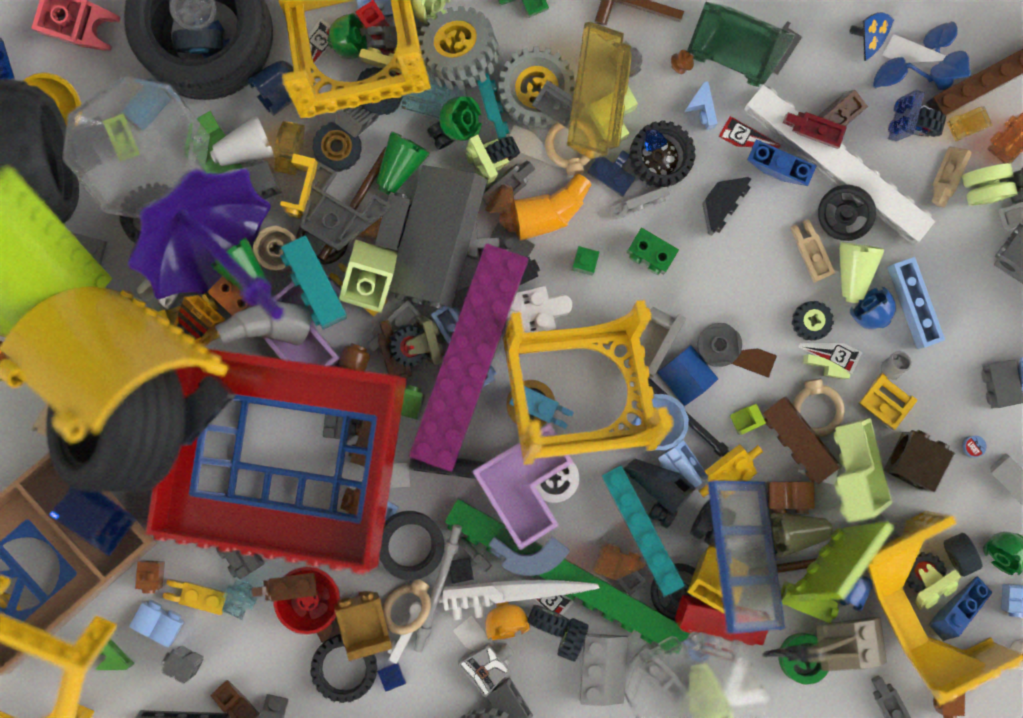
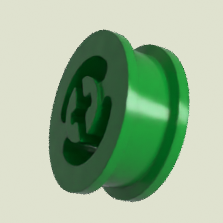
(788, 666)

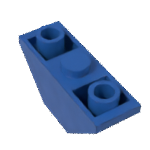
(780, 164)

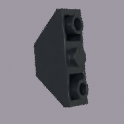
(723, 201)

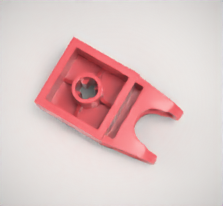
(79, 24)

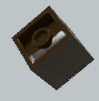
(919, 460)

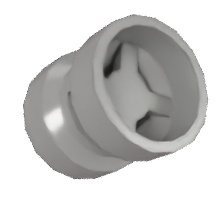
(896, 365)

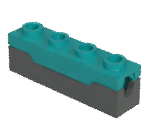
(490, 117)

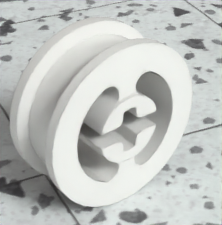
(573, 479)

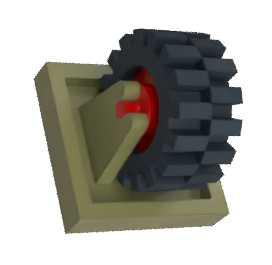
(414, 343)

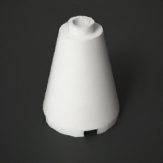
(242, 145)

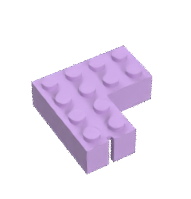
(314, 348)
(514, 490)

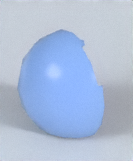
(679, 418)

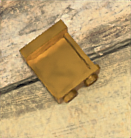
(362, 625)

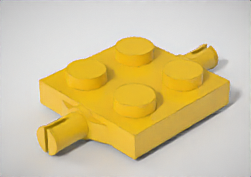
(734, 466)

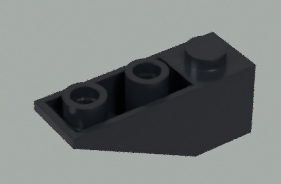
(663, 484)

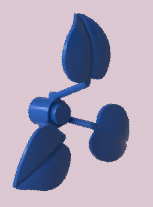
(943, 74)

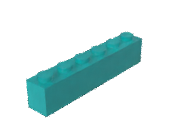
(642, 531)

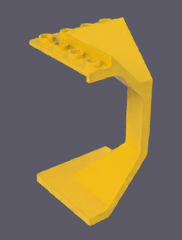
(941, 666)

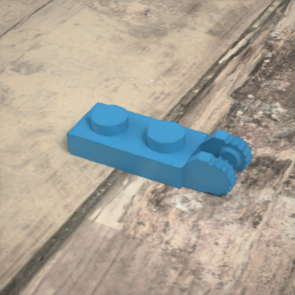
(544, 407)

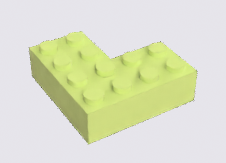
(864, 483)

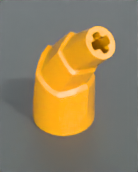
(550, 212)

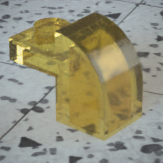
(969, 123)
(287, 142)

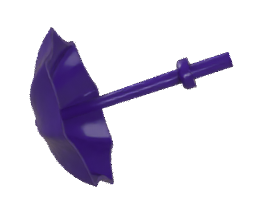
(195, 227)

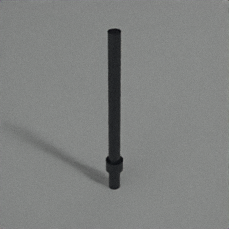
(719, 448)

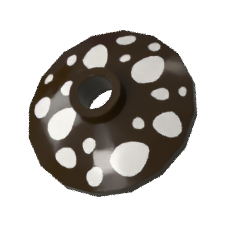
(666, 164)

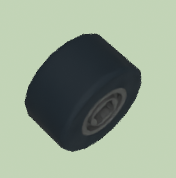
(963, 554)

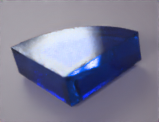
(654, 140)

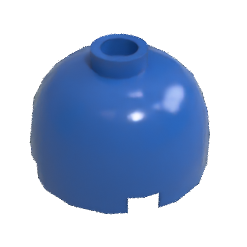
(875, 309)

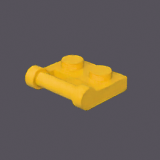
(885, 408)

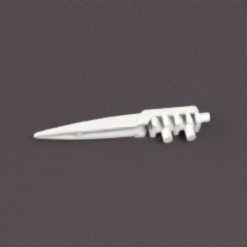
(498, 592)

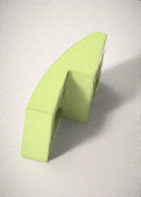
(830, 368)

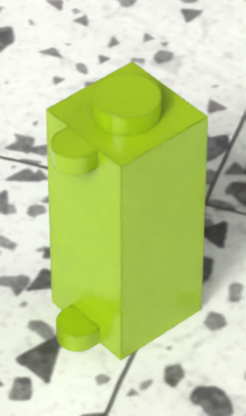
(821, 609)

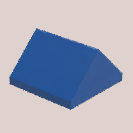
(688, 375)

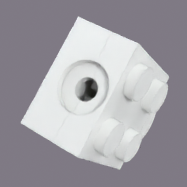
(539, 309)

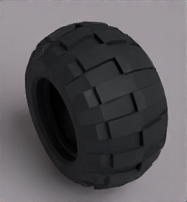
(34, 146)

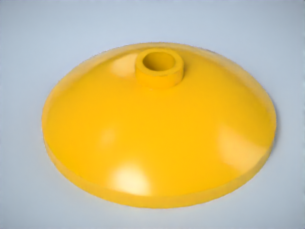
(58, 89)

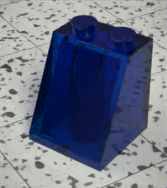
(94, 518)

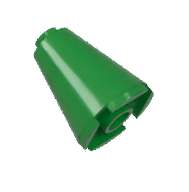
(399, 162)
(246, 258)

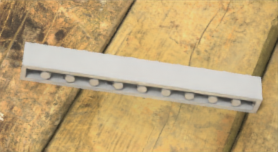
(842, 167)

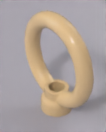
(573, 165)
(816, 387)
(420, 590)

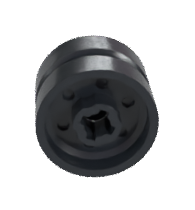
(704, 525)

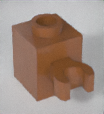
(149, 576)

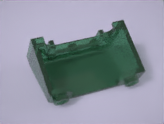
(739, 42)

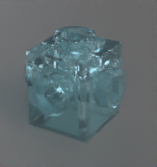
(238, 599)

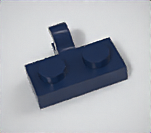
(611, 173)

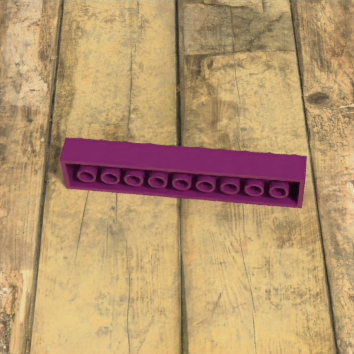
(469, 357)

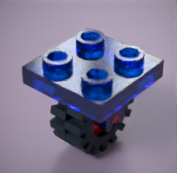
(914, 118)

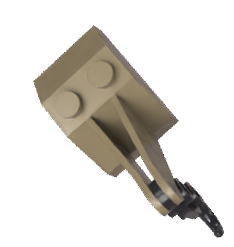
(841, 646)

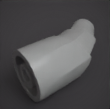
(256, 322)

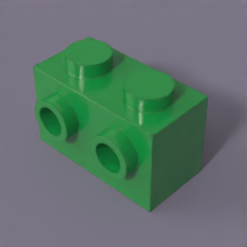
(653, 247)

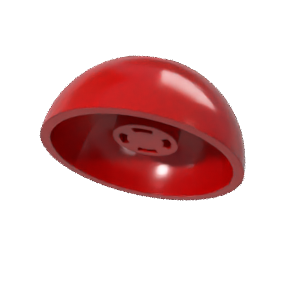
(297, 613)

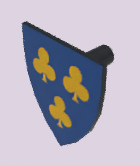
(874, 32)

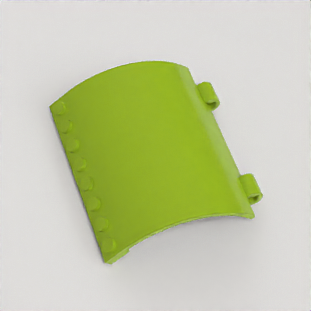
(36, 253)

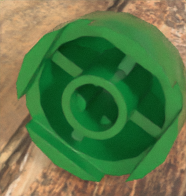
(346, 36)
(460, 118)
(1007, 552)

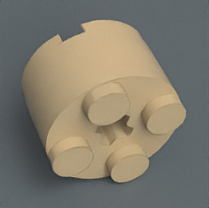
(266, 244)

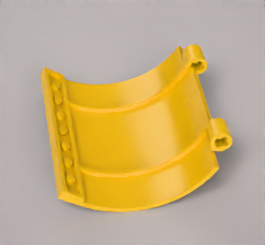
(91, 349)

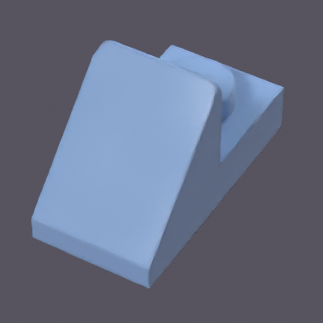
(704, 101)

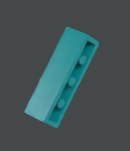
(313, 282)

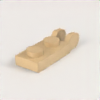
(813, 252)

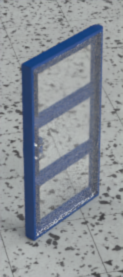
(746, 556)

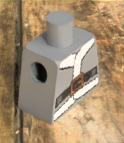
(486, 666)

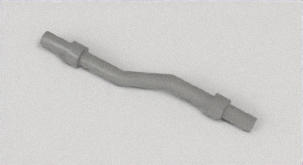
(450, 549)

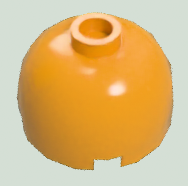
(506, 621)

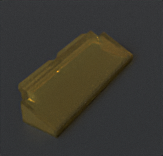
(599, 91)

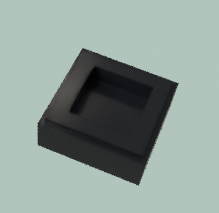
(461, 570)

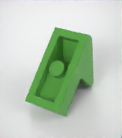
(115, 659)

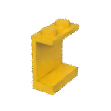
(309, 166)

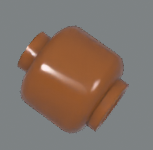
(354, 357)

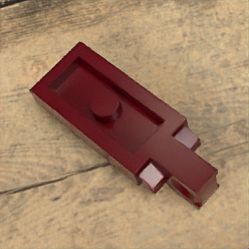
(816, 128)

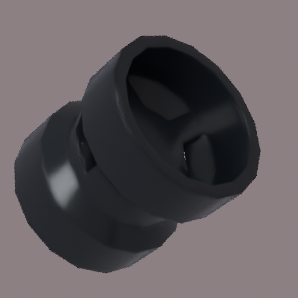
(440, 138)
(661, 514)

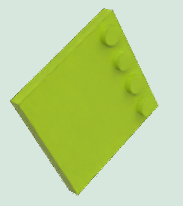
(841, 562)

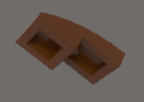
(233, 701)

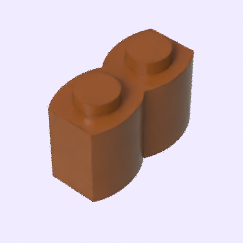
(791, 496)

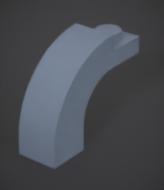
(531, 564)

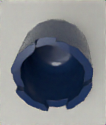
(271, 86)

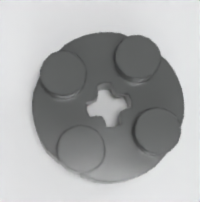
(729, 352)

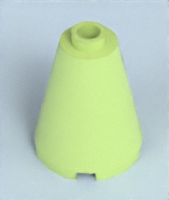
(857, 269)

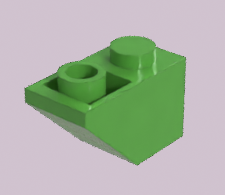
(412, 402)

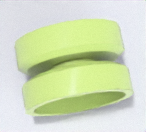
(989, 184)

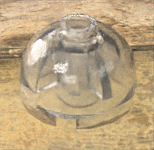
(193, 14)

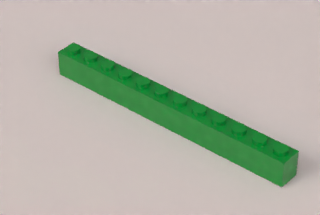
(607, 598)

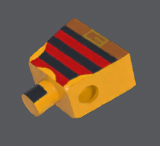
(198, 319)

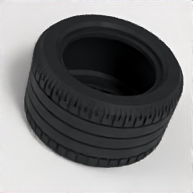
(149, 34)
(133, 443)

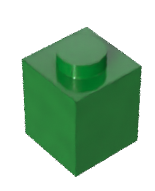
(585, 260)

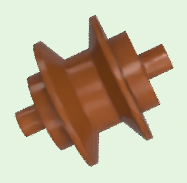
(682, 62)

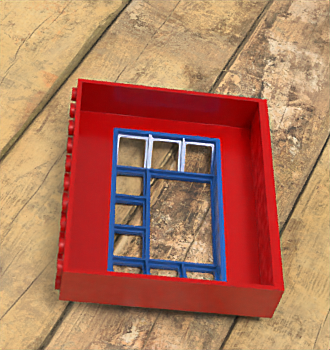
(275, 527)

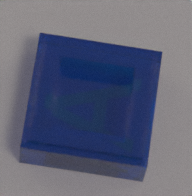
(391, 677)

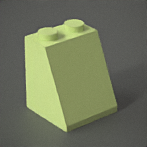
(368, 276)

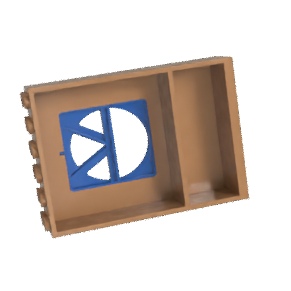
(83, 568)

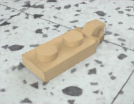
(949, 174)

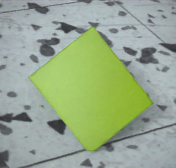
(747, 419)

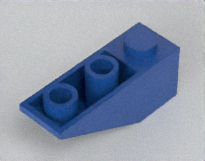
(960, 610)

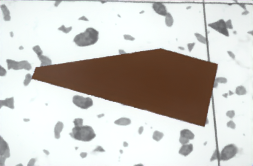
(756, 361)

